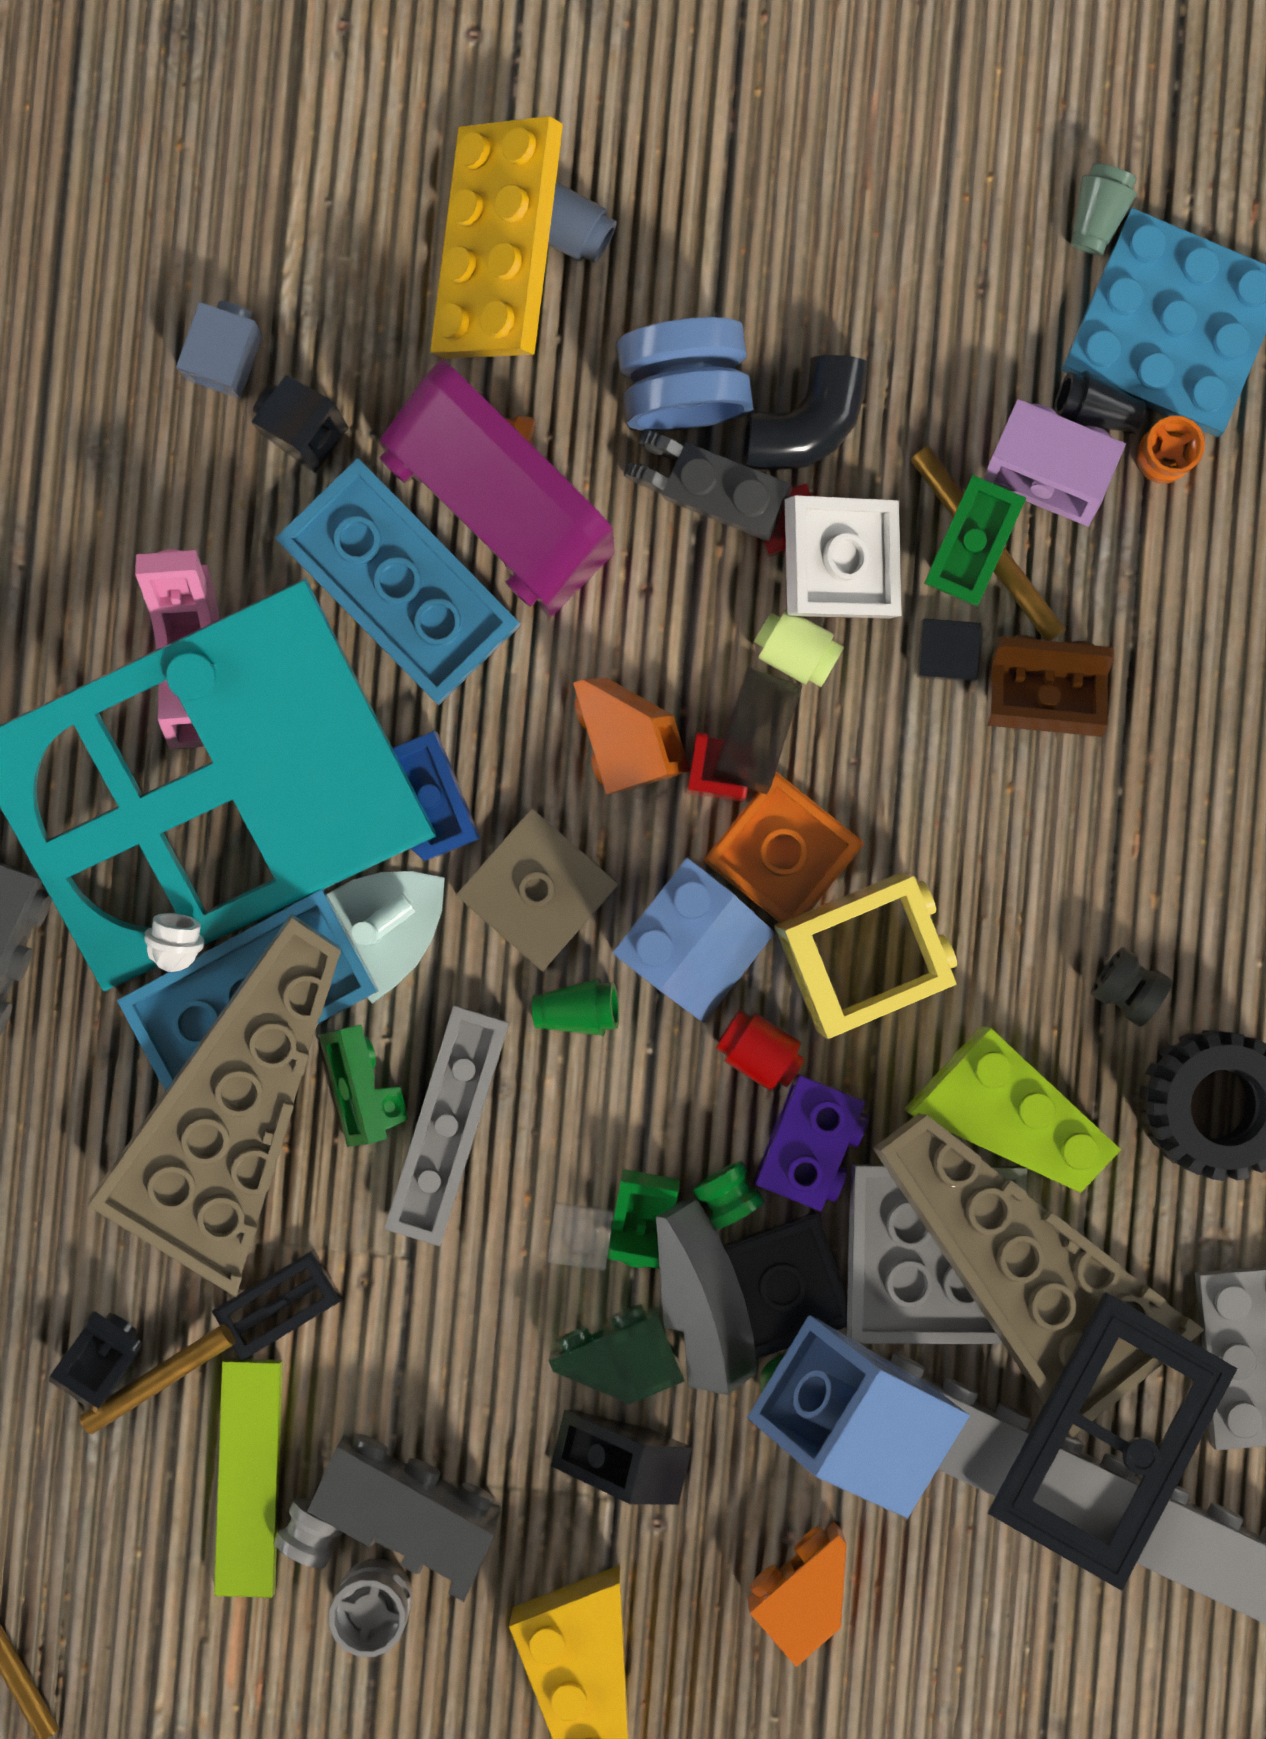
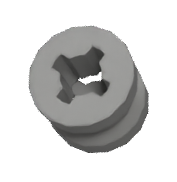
(306, 1536)

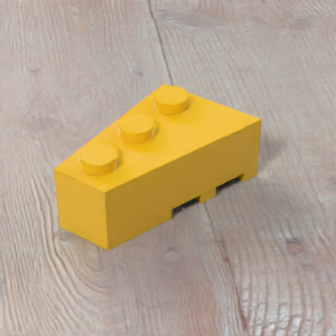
(577, 1657)

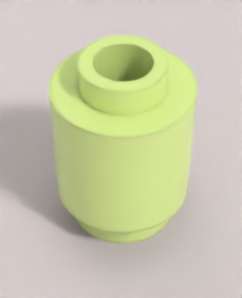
(798, 648)

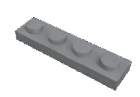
(447, 1125)

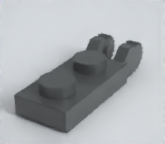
(713, 486)

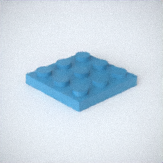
(1173, 322)

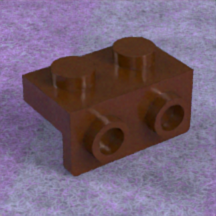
(1049, 685)

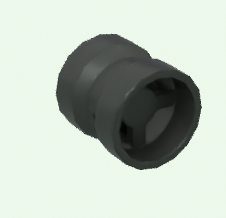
(1131, 987)

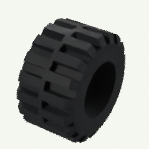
(1170, 1098)

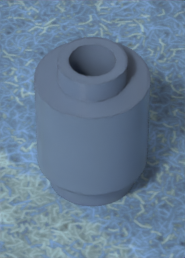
(579, 225)

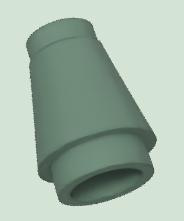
(1101, 207)

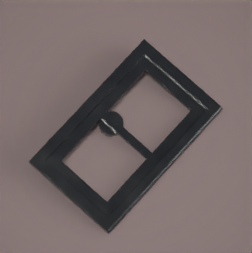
(1159, 1465)

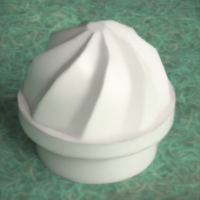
(173, 941)

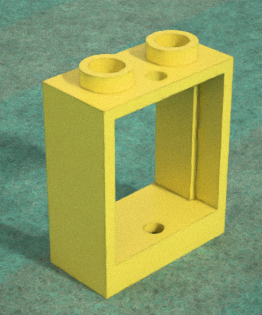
(812, 976)

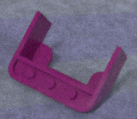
(498, 488)

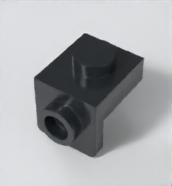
(97, 1360)

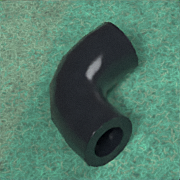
(816, 425)

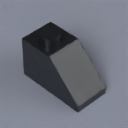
(299, 421)
(621, 1459)

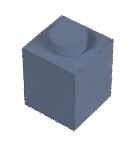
(220, 348)

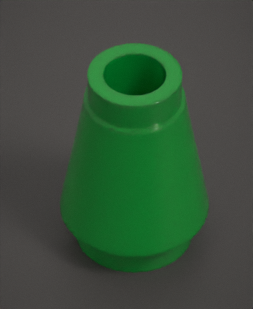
(578, 1008)

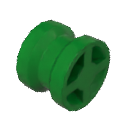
(728, 1195)

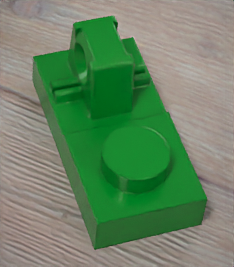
(975, 540)
(361, 1107)

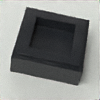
(949, 650)

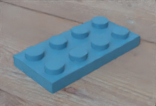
(398, 581)
(182, 1005)

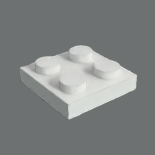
(842, 557)

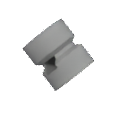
(371, 1608)

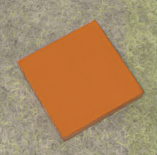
(783, 851)

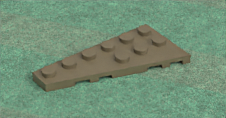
(214, 1137)
(1021, 1263)

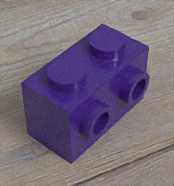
(811, 1142)

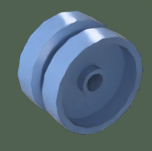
(685, 374)

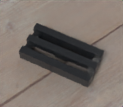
(320, 1278)

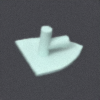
(390, 921)

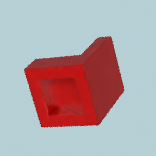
(702, 766)

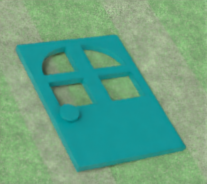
(284, 744)

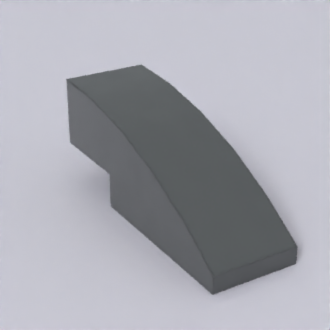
(704, 1300)

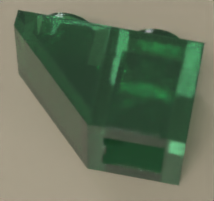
(622, 1360)

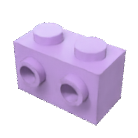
(1054, 462)

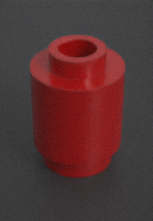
(760, 1050)

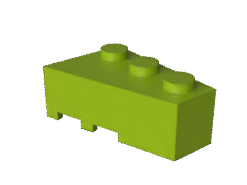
(1012, 1110)

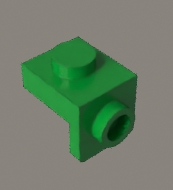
(634, 1220)

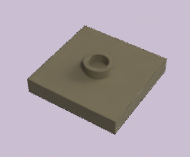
(537, 890)

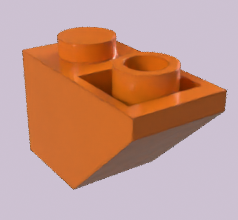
(629, 736)
(805, 1596)

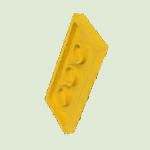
(496, 238)

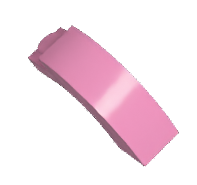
(179, 602)

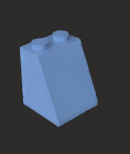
(694, 941)
(857, 1418)

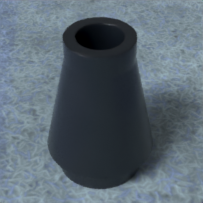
(1098, 404)

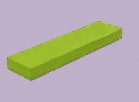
(248, 1477)

